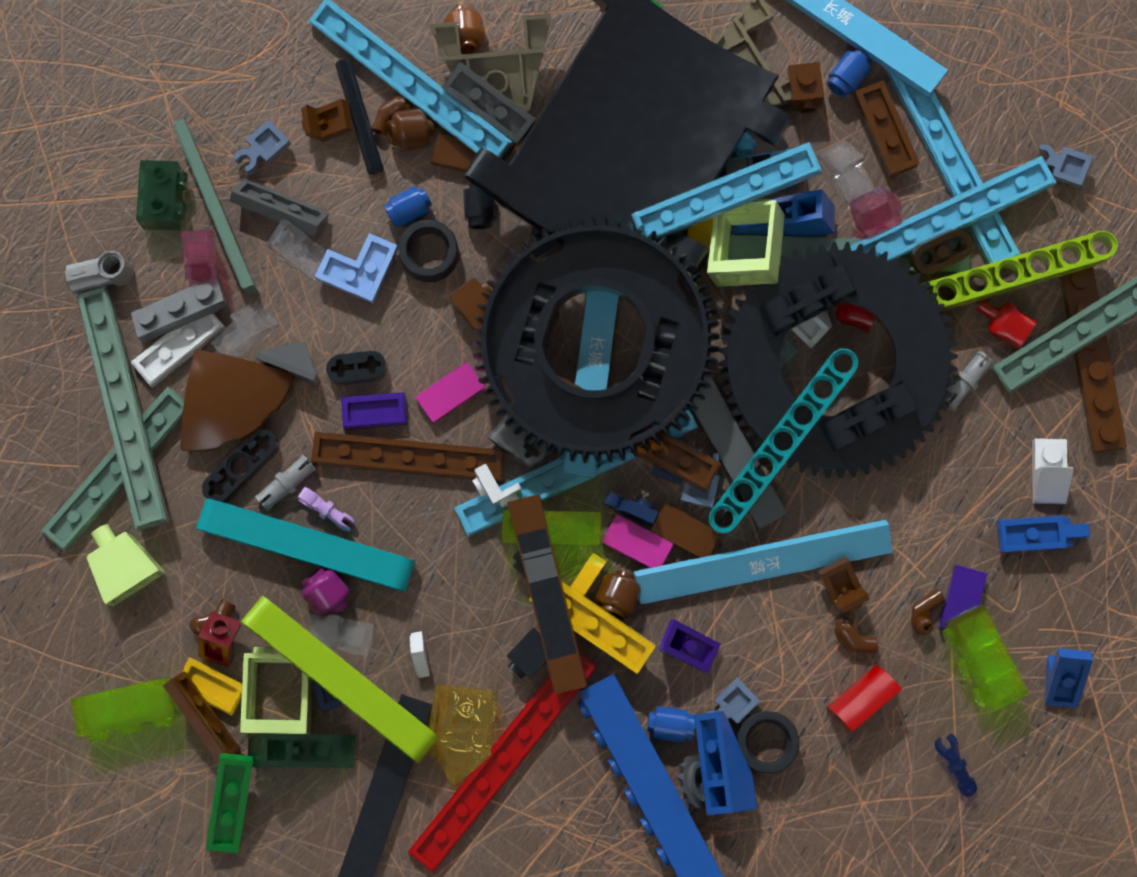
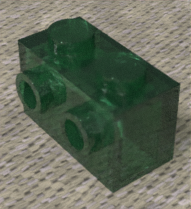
(161, 195)

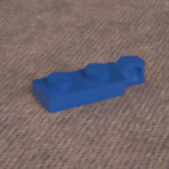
(1038, 534)

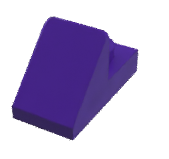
(689, 646)

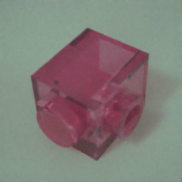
(876, 211)
(199, 255)

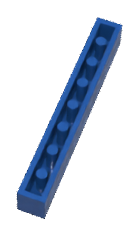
(647, 780)

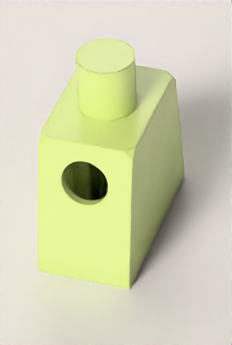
(120, 565)

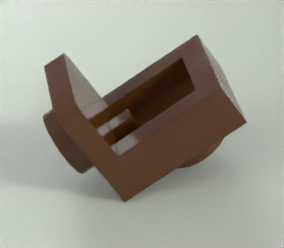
(805, 87)
(327, 121)
(843, 585)

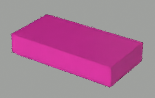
(450, 392)
(637, 542)

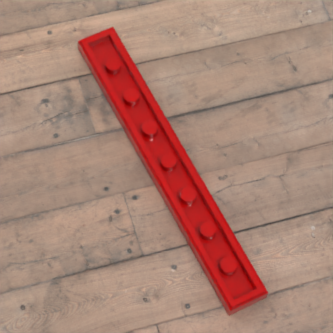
(491, 775)

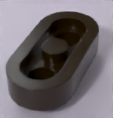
(939, 251)

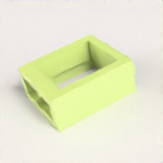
(746, 271)
(248, 721)

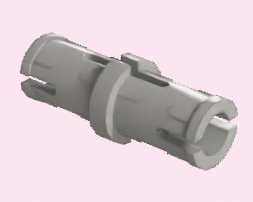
(967, 380)
(285, 483)

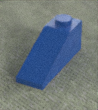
(805, 216)
(724, 769)

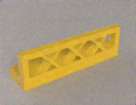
(607, 631)

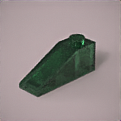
(301, 750)

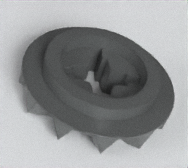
(692, 789)

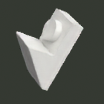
(1050, 472)

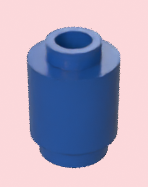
(848, 73)
(408, 206)
(671, 724)

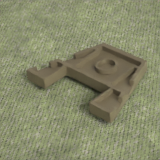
(737, 41)
(508, 71)

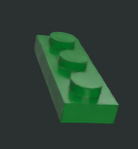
(229, 803)

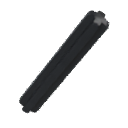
(359, 116)

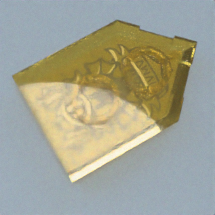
(464, 727)

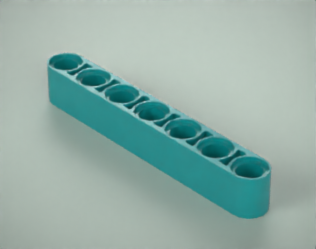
(790, 426)
(305, 545)

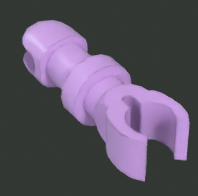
(326, 510)

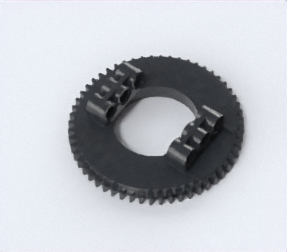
(874, 426)

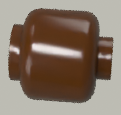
(409, 130)
(618, 594)

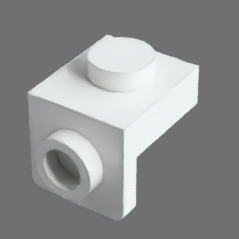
(487, 486)

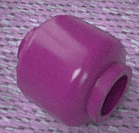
(325, 592)

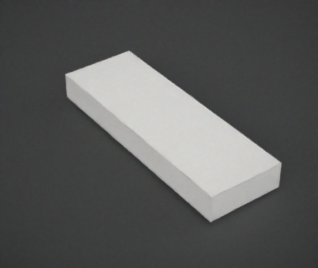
(176, 348)

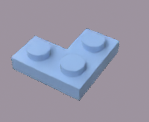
(359, 277)

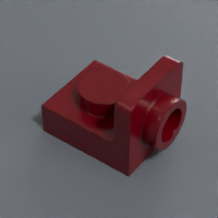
(217, 639)

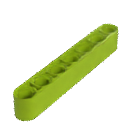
(1021, 267)
(340, 679)

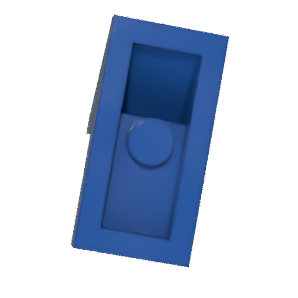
(1066, 677)

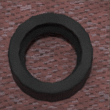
(428, 227)
(791, 735)

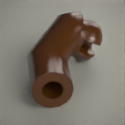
(386, 111)
(224, 608)
(922, 612)
(851, 639)

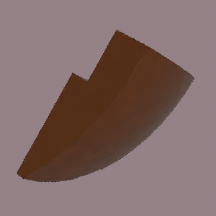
(228, 399)

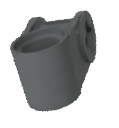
(513, 444)

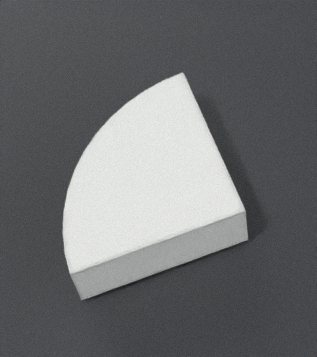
(419, 654)

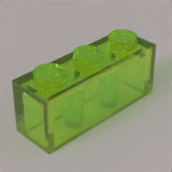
(563, 526)
(984, 658)
(124, 710)

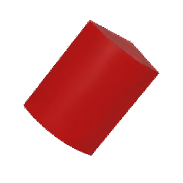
(863, 698)

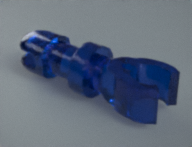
(957, 765)

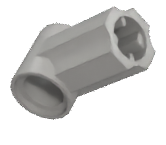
(97, 272)

